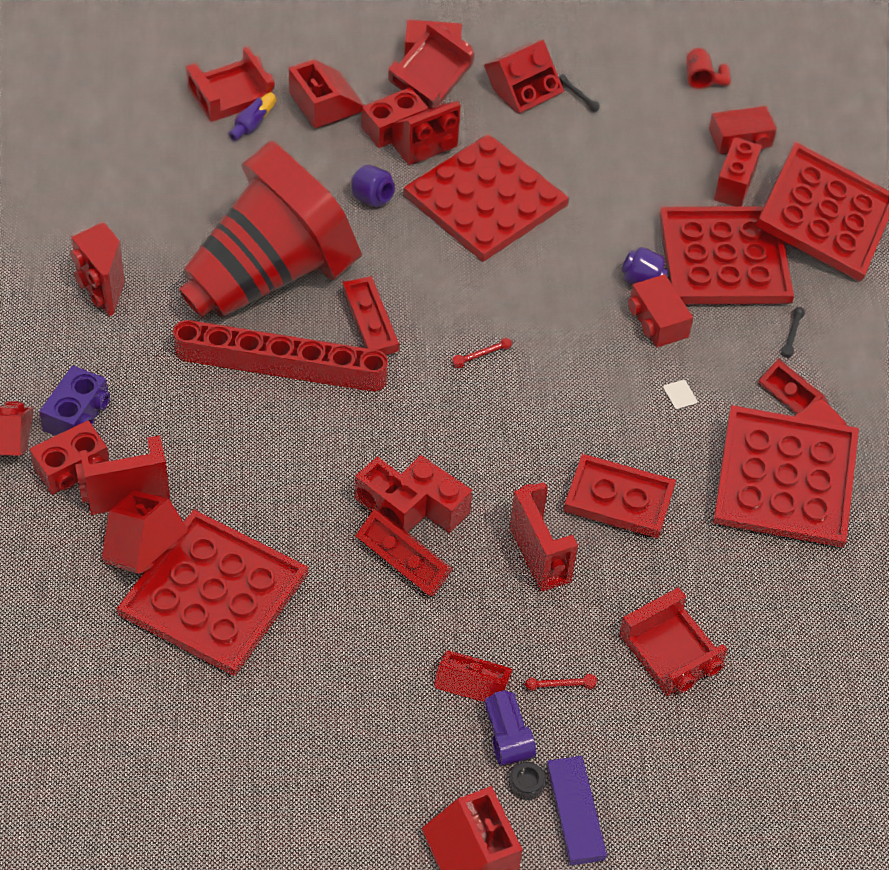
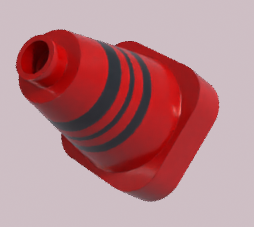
(269, 237)

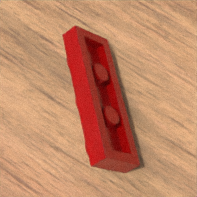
(370, 315)
(404, 552)

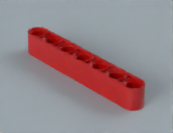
(280, 355)

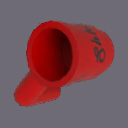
(701, 73)

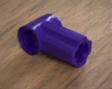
(510, 737)

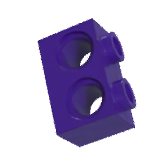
(74, 401)

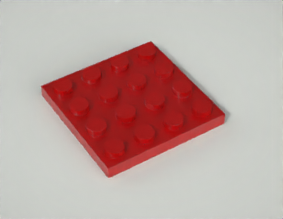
(485, 197)
(826, 211)
(724, 257)
(786, 476)
(214, 593)

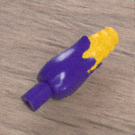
(252, 116)

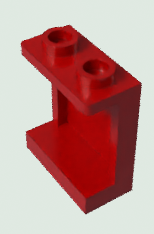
(433, 65)
(230, 87)
(112, 481)
(548, 559)
(671, 643)

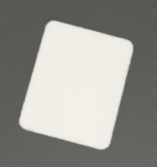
(680, 394)

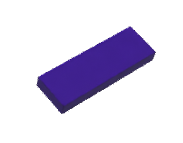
(576, 810)

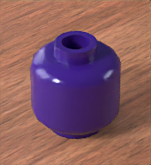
(372, 186)
(642, 265)

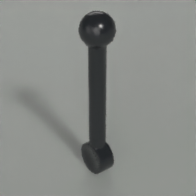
(593, 105)
(787, 350)

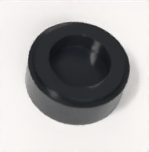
(527, 780)

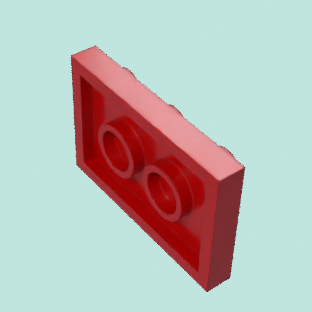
(620, 495)

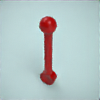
(458, 360)
(589, 682)

